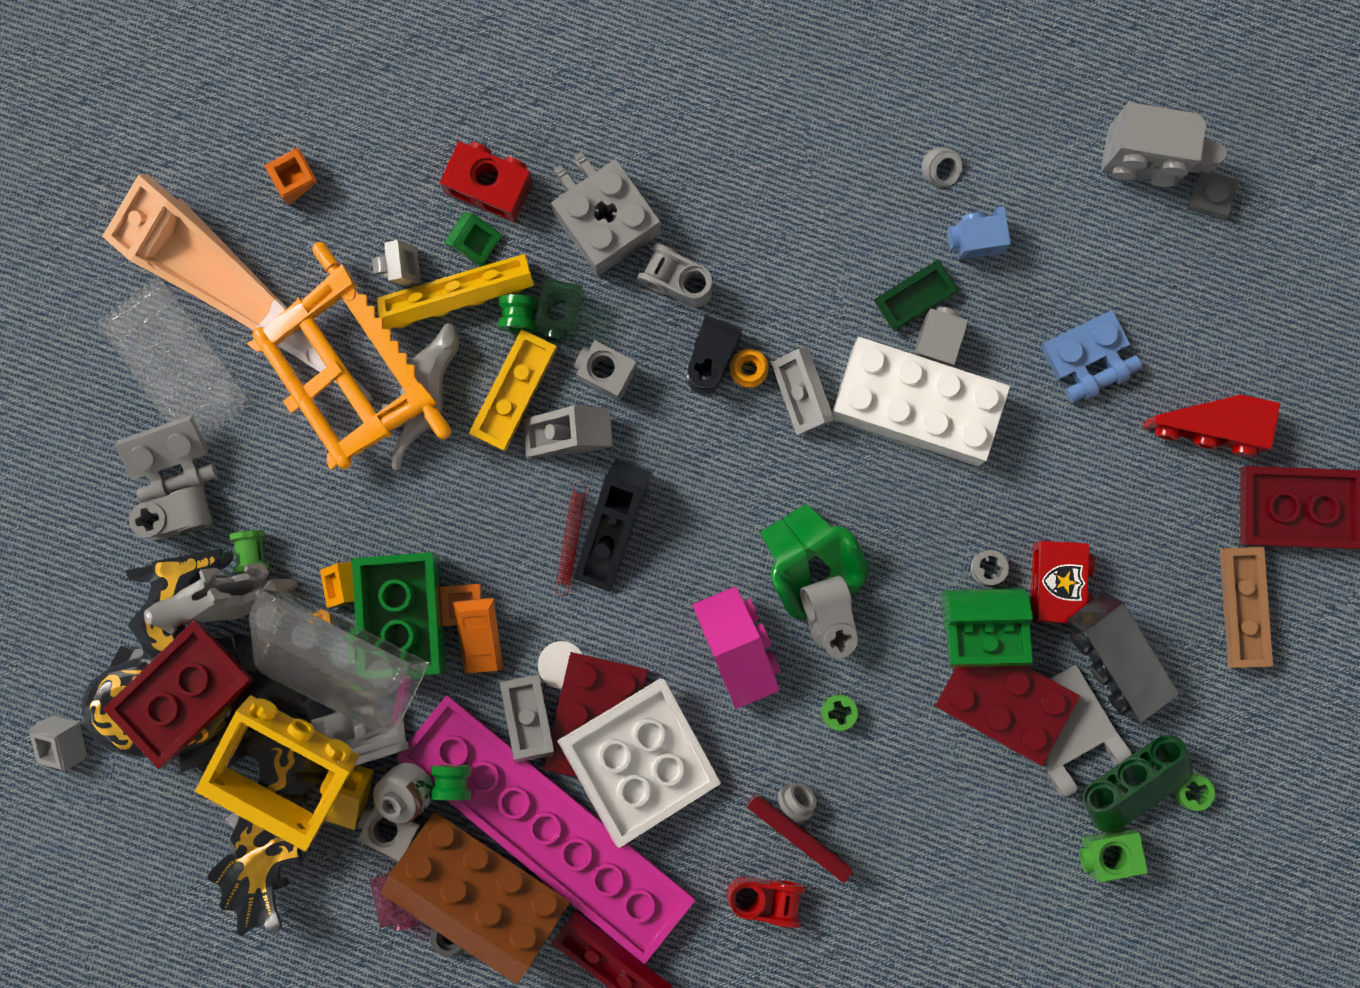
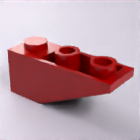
(1233, 422)

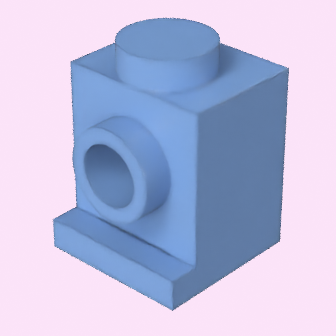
(980, 235)

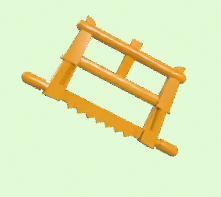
(376, 425)

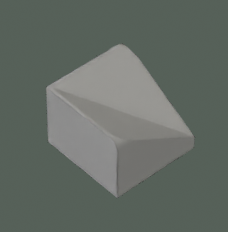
(58, 742)

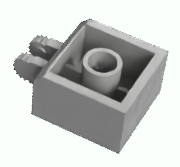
(1159, 145)
(602, 193)

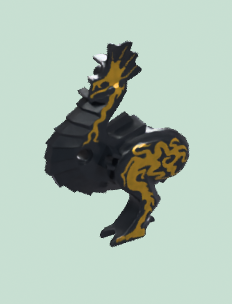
(255, 856)

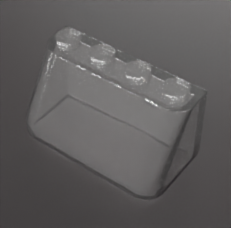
(333, 660)

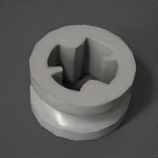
(1000, 563)

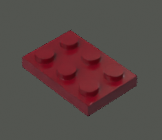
(1300, 507)
(588, 691)
(178, 694)
(1010, 706)

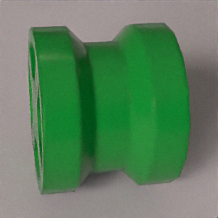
(517, 313)
(451, 782)

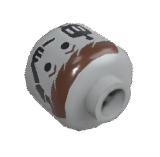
(403, 793)

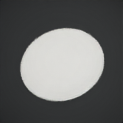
(554, 661)

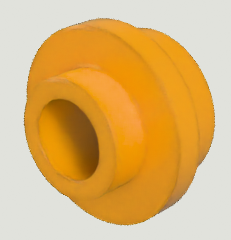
(749, 356)

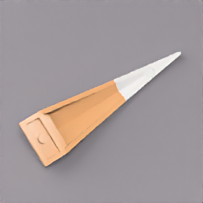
(179, 247)

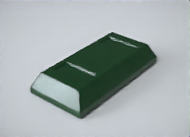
(916, 295)

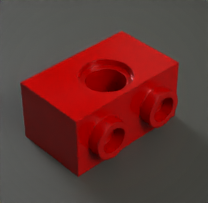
(501, 198)

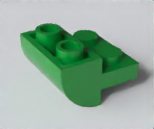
(987, 627)

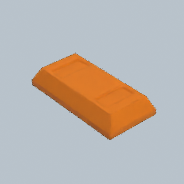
(478, 635)

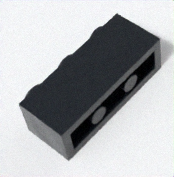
(1121, 657)

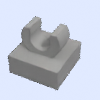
(399, 264)

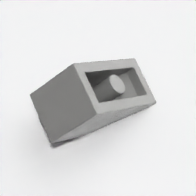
(568, 431)

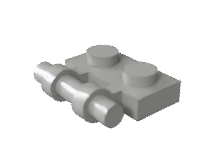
(162, 448)

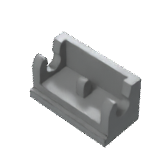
(362, 739)

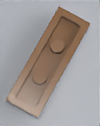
(1246, 607)

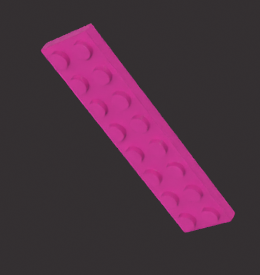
(551, 832)

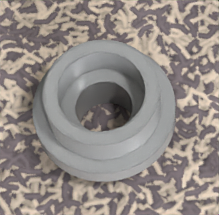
(797, 802)

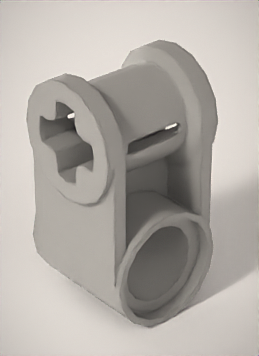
(670, 272)
(178, 514)
(830, 616)

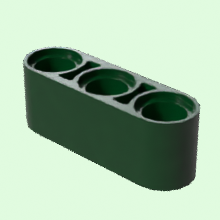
(1144, 766)

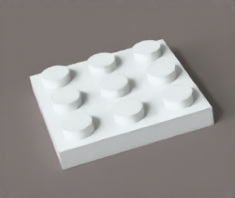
(639, 762)

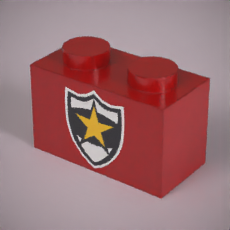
(1060, 580)

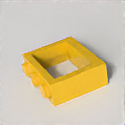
(261, 804)

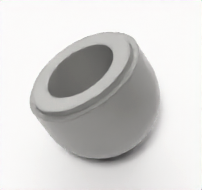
(930, 164)

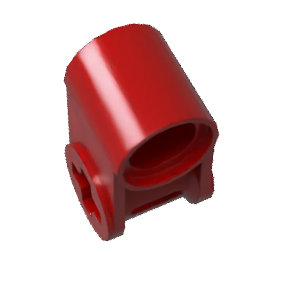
(769, 900)

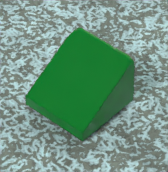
(473, 238)

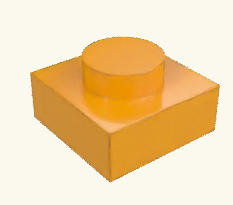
(338, 584)

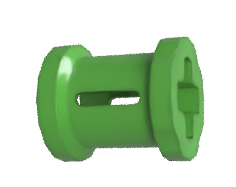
(248, 549)

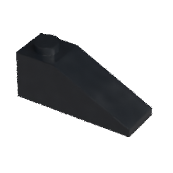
(612, 524)

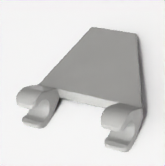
(1083, 731)

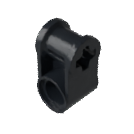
(714, 350)

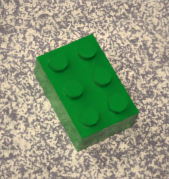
(402, 604)

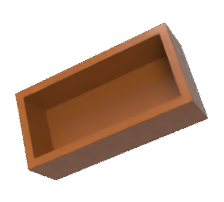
(474, 897)

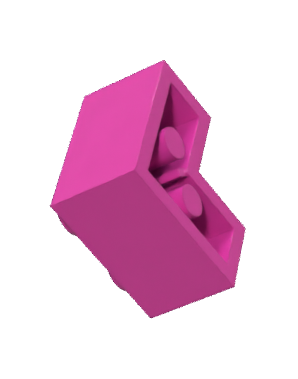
(738, 646)

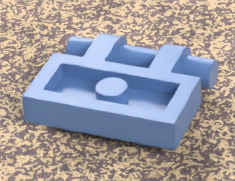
(1086, 345)

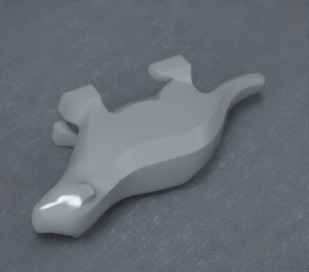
(429, 371)
(215, 598)

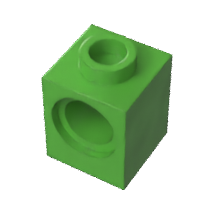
(1130, 855)

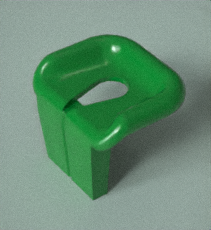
(801, 538)

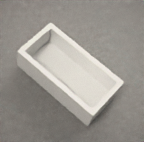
(920, 402)

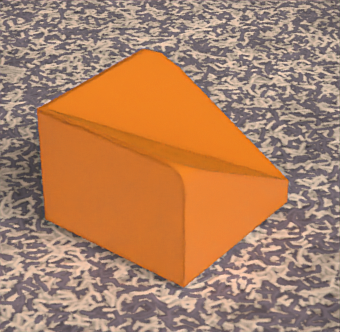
(291, 175)

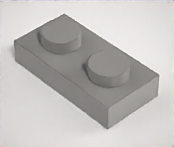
(802, 391)
(526, 718)

